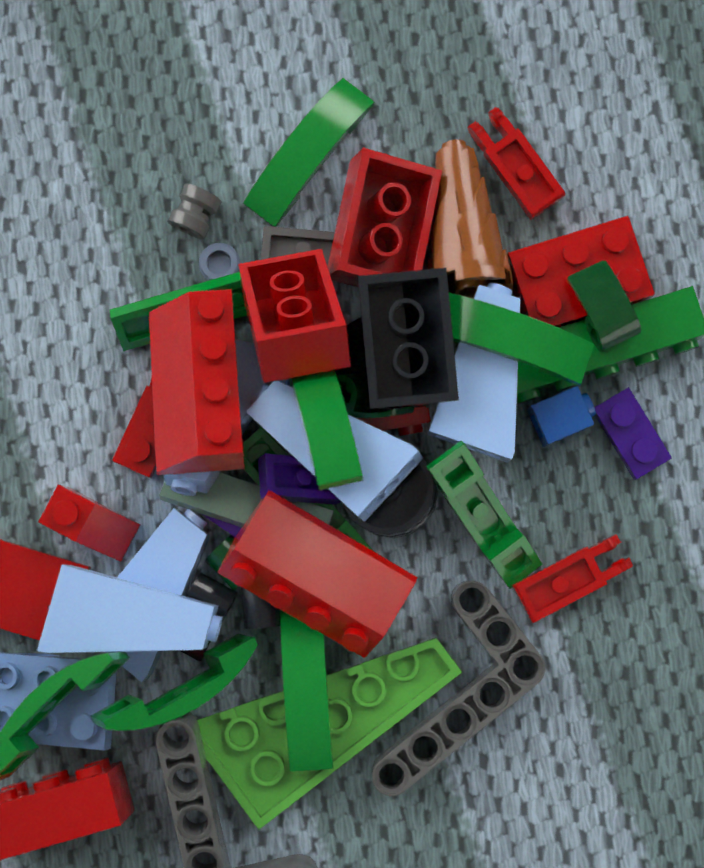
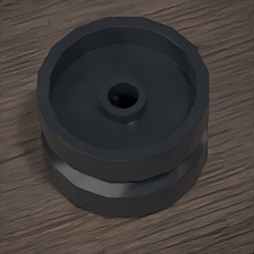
(406, 509)

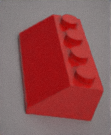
(196, 384)
(317, 574)

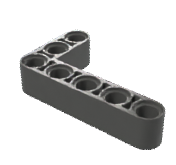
(467, 698)
(199, 796)

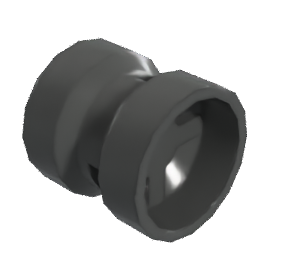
(194, 211)

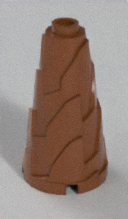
(464, 227)

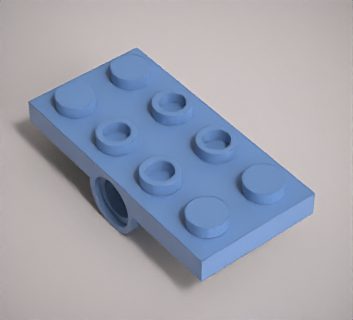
(71, 720)

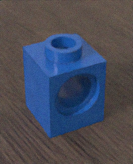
(562, 415)

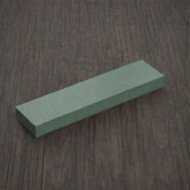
(232, 501)

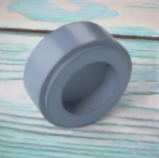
(218, 261)

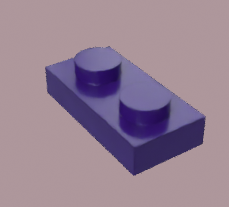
(631, 433)
(291, 480)

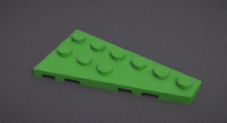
(364, 701)

